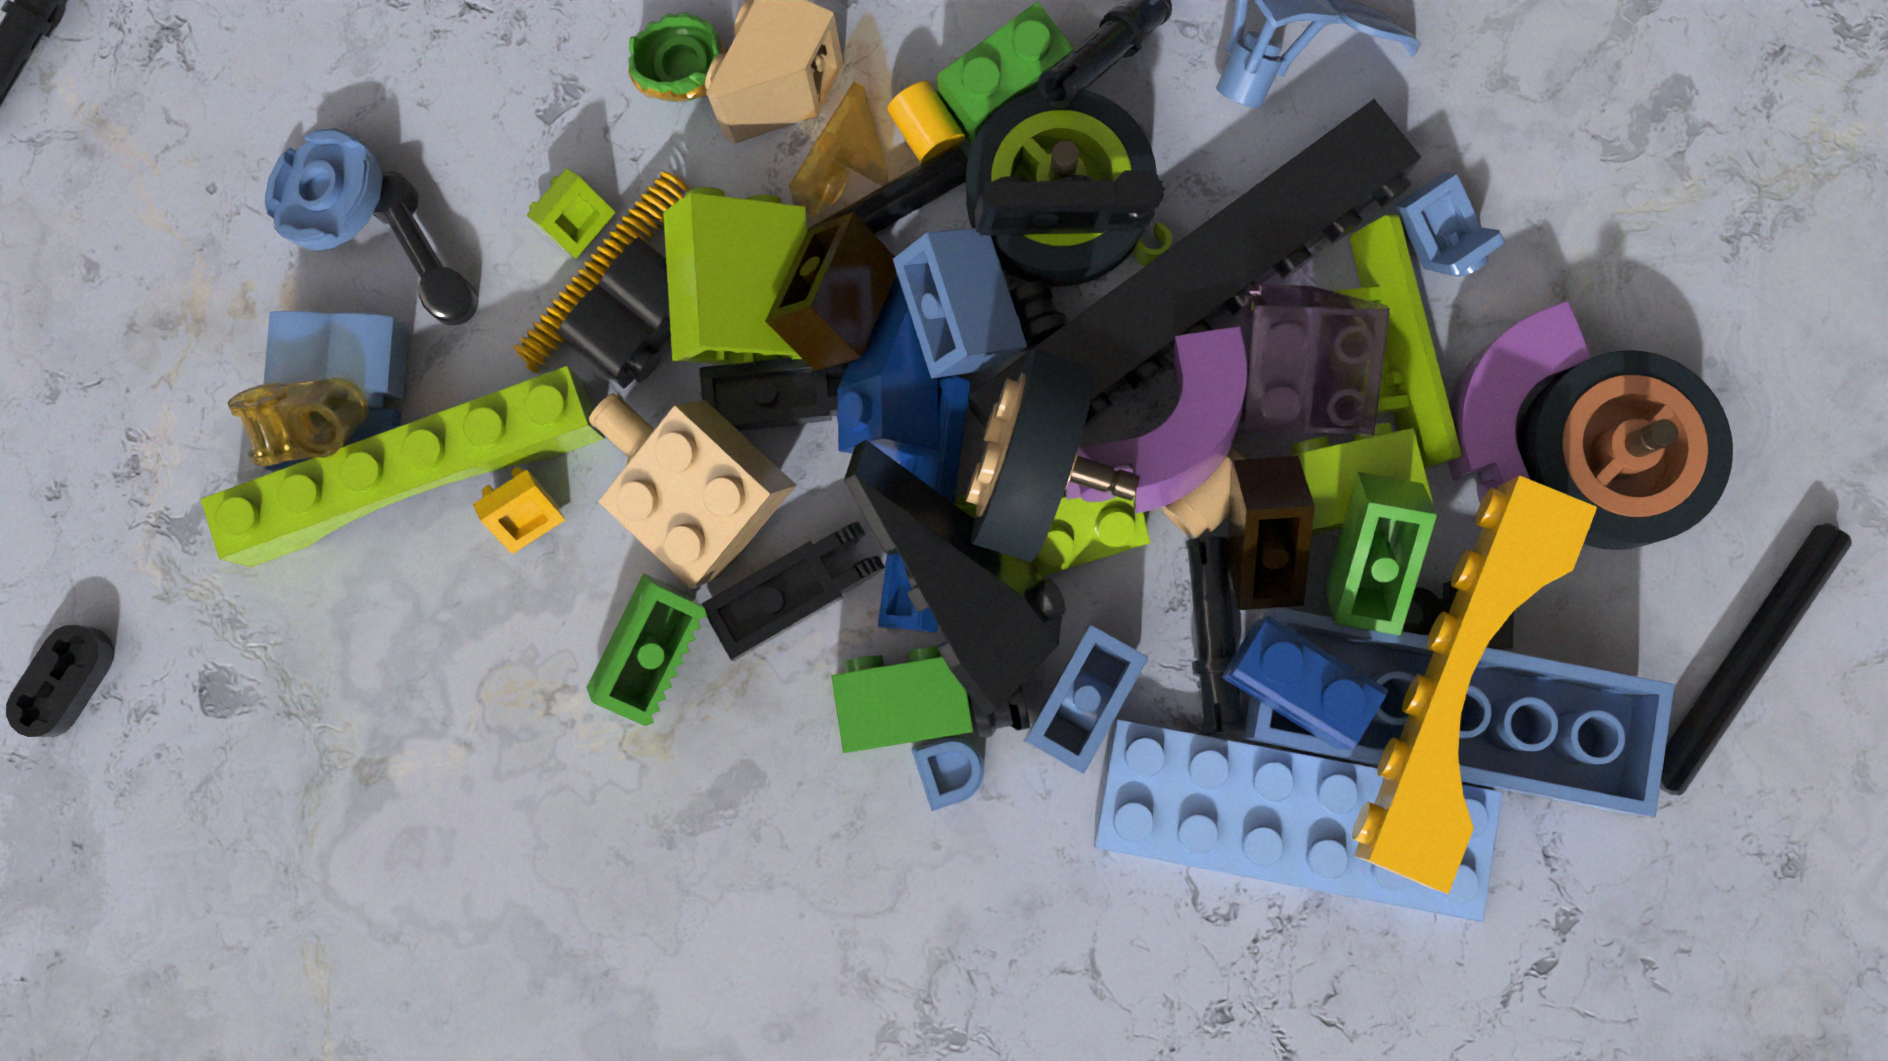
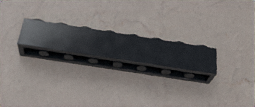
(1240, 245)

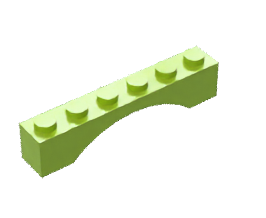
(322, 494)

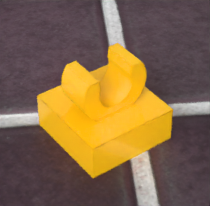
(518, 510)

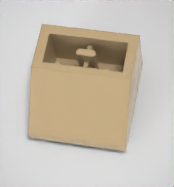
(774, 68)

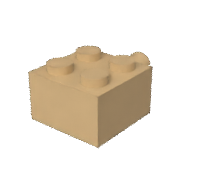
(689, 486)

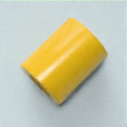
(925, 121)

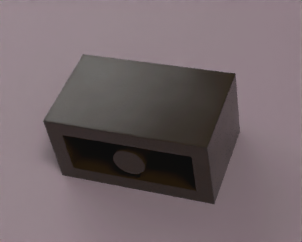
(833, 292)
(1269, 532)

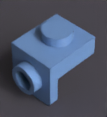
(1446, 227)

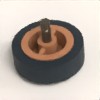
(1634, 442)

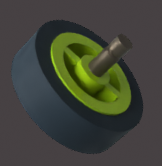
(1046, 145)

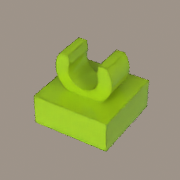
(570, 213)

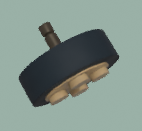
(1034, 456)

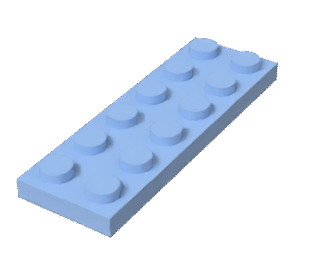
(1269, 818)

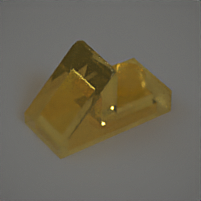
(844, 142)

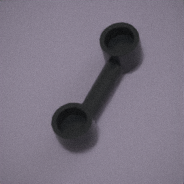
(440, 289)

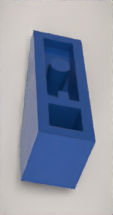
(890, 390)

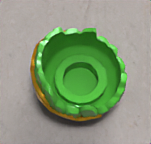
(674, 57)

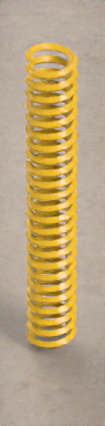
(541, 338)

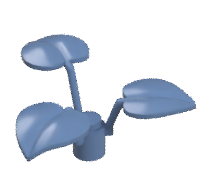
(1256, 58)

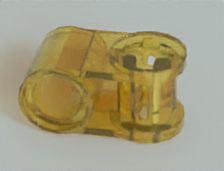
(290, 419)

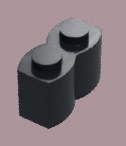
(624, 316)

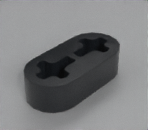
(59, 680)

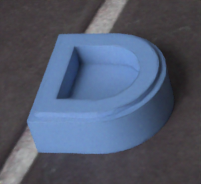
(949, 771)

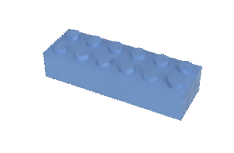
(1523, 723)

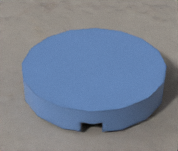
(324, 190)

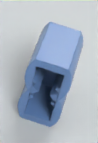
(349, 346)

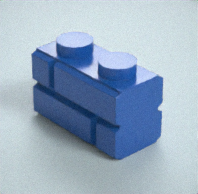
(1305, 684)

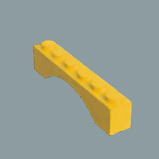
(1420, 811)

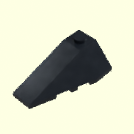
(987, 603)

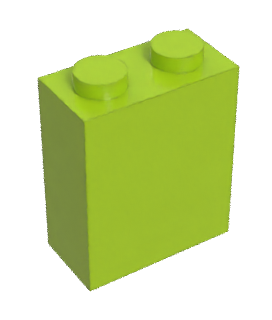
(726, 272)

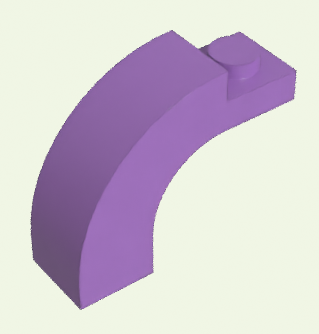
(1497, 382)
(1195, 437)

